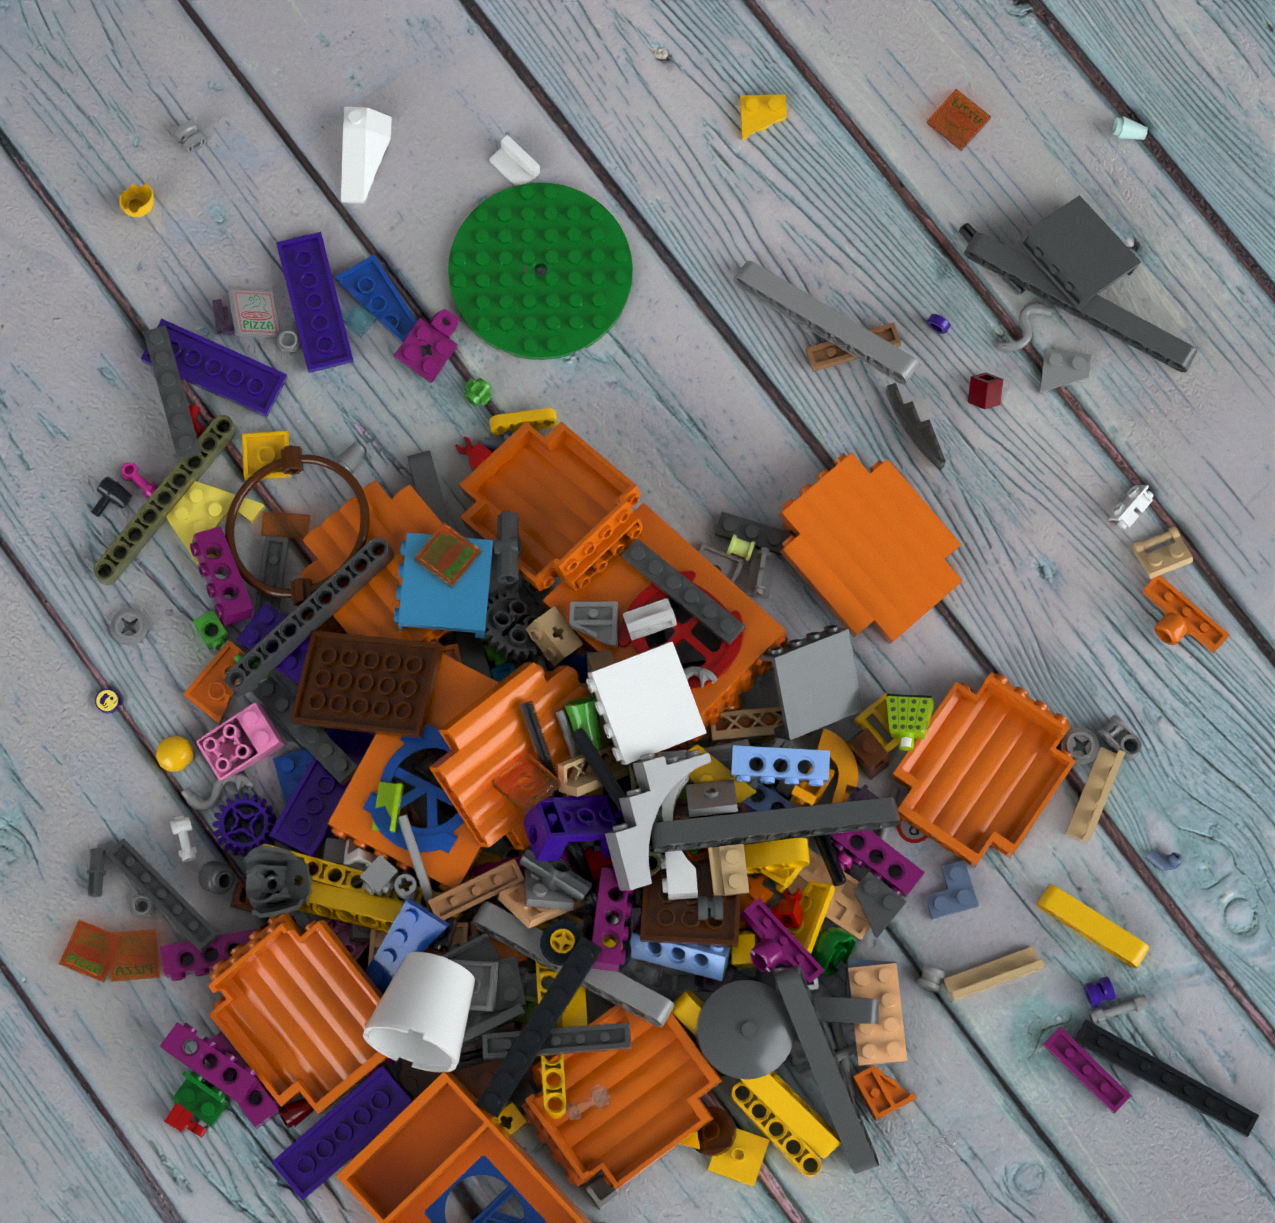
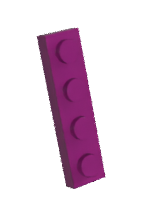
(1086, 1070)

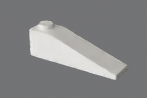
(364, 143)

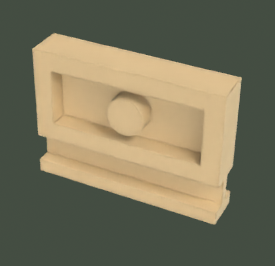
(728, 870)

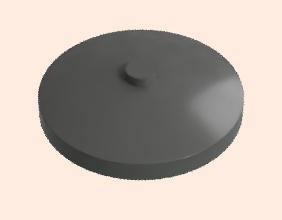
(745, 1029)

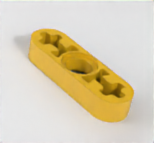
(538, 419)

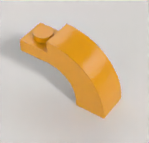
(843, 762)
(809, 795)

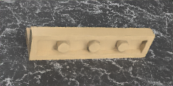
(754, 734)
(584, 782)
(1094, 795)
(992, 974)

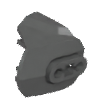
(272, 881)

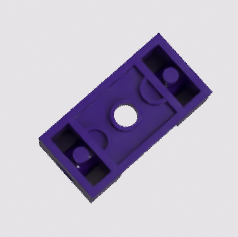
(558, 821)

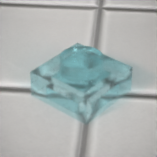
(360, 320)

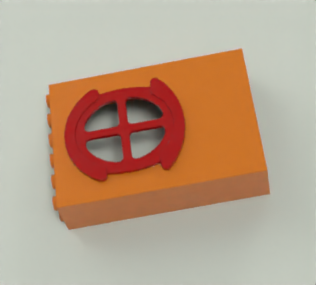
(733, 665)

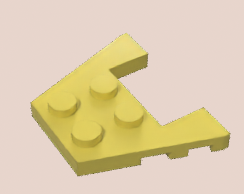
(205, 509)

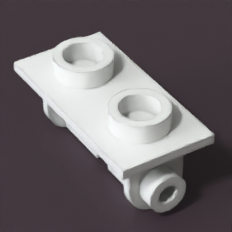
(1138, 498)

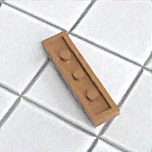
(829, 355)
(476, 890)

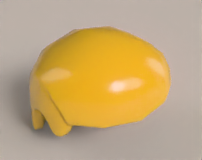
(137, 200)
(174, 753)

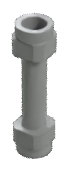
(1137, 1003)

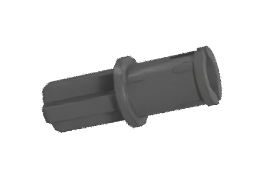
(96, 872)

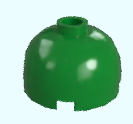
(833, 947)

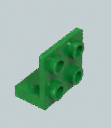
(201, 1100)

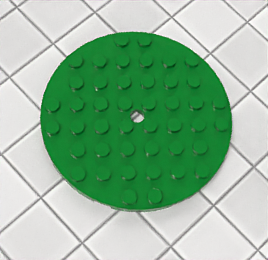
(548, 313)

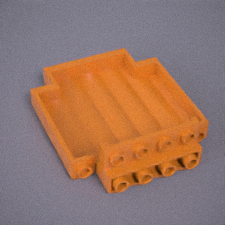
(567, 503)
(869, 547)
(373, 606)
(493, 737)
(983, 769)
(297, 1011)
(650, 1105)

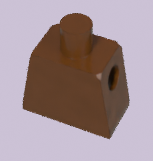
(868, 753)

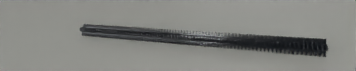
(543, 754)

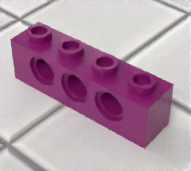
(215, 543)
(890, 857)
(174, 953)
(611, 957)
(175, 1046)
(259, 1113)

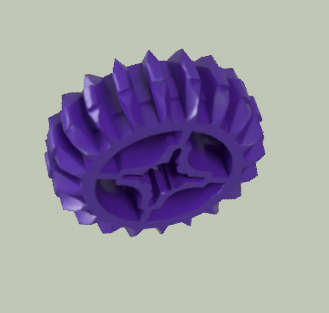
(253, 818)

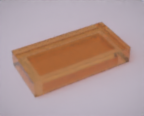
(285, 525)

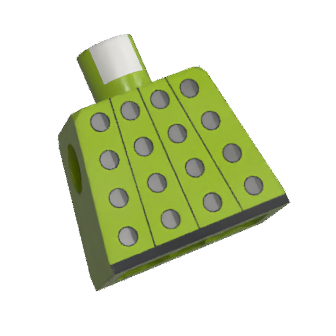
(909, 717)

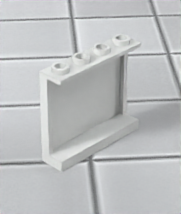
(646, 703)

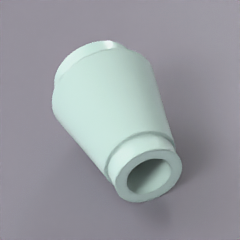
(1128, 129)

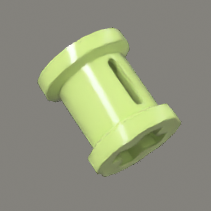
(741, 548)

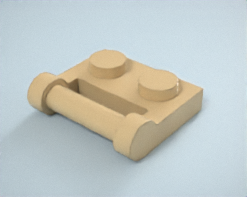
(1165, 558)

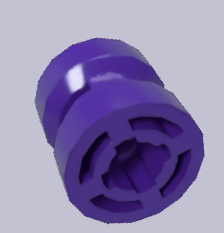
(1099, 991)

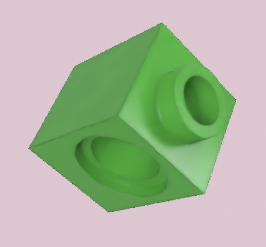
(207, 621)

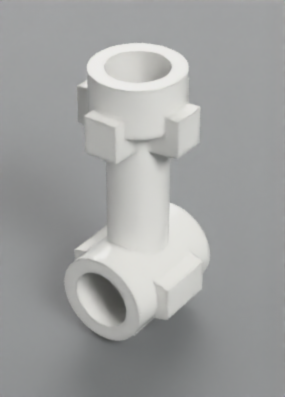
(181, 827)

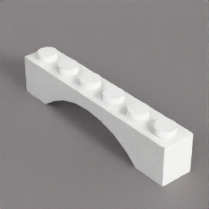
(681, 874)

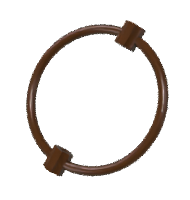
(292, 463)

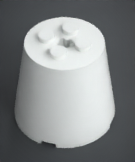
(423, 1013)

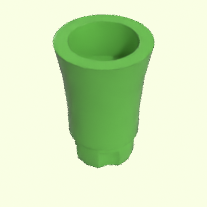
(584, 715)

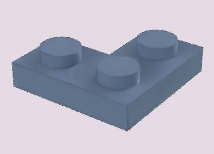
(959, 892)

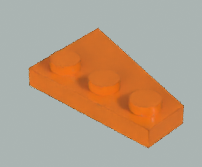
(209, 689)

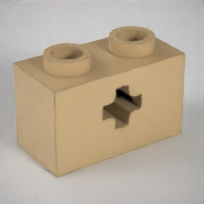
(554, 636)

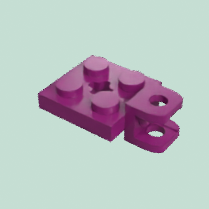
(431, 334)

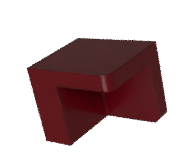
(985, 390)

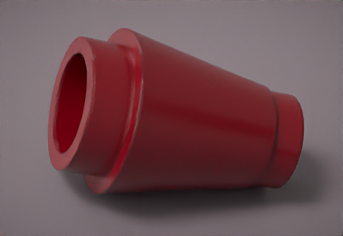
(295, 1112)

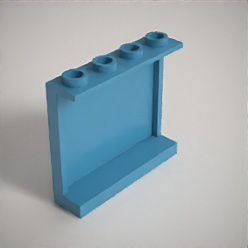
(432, 603)

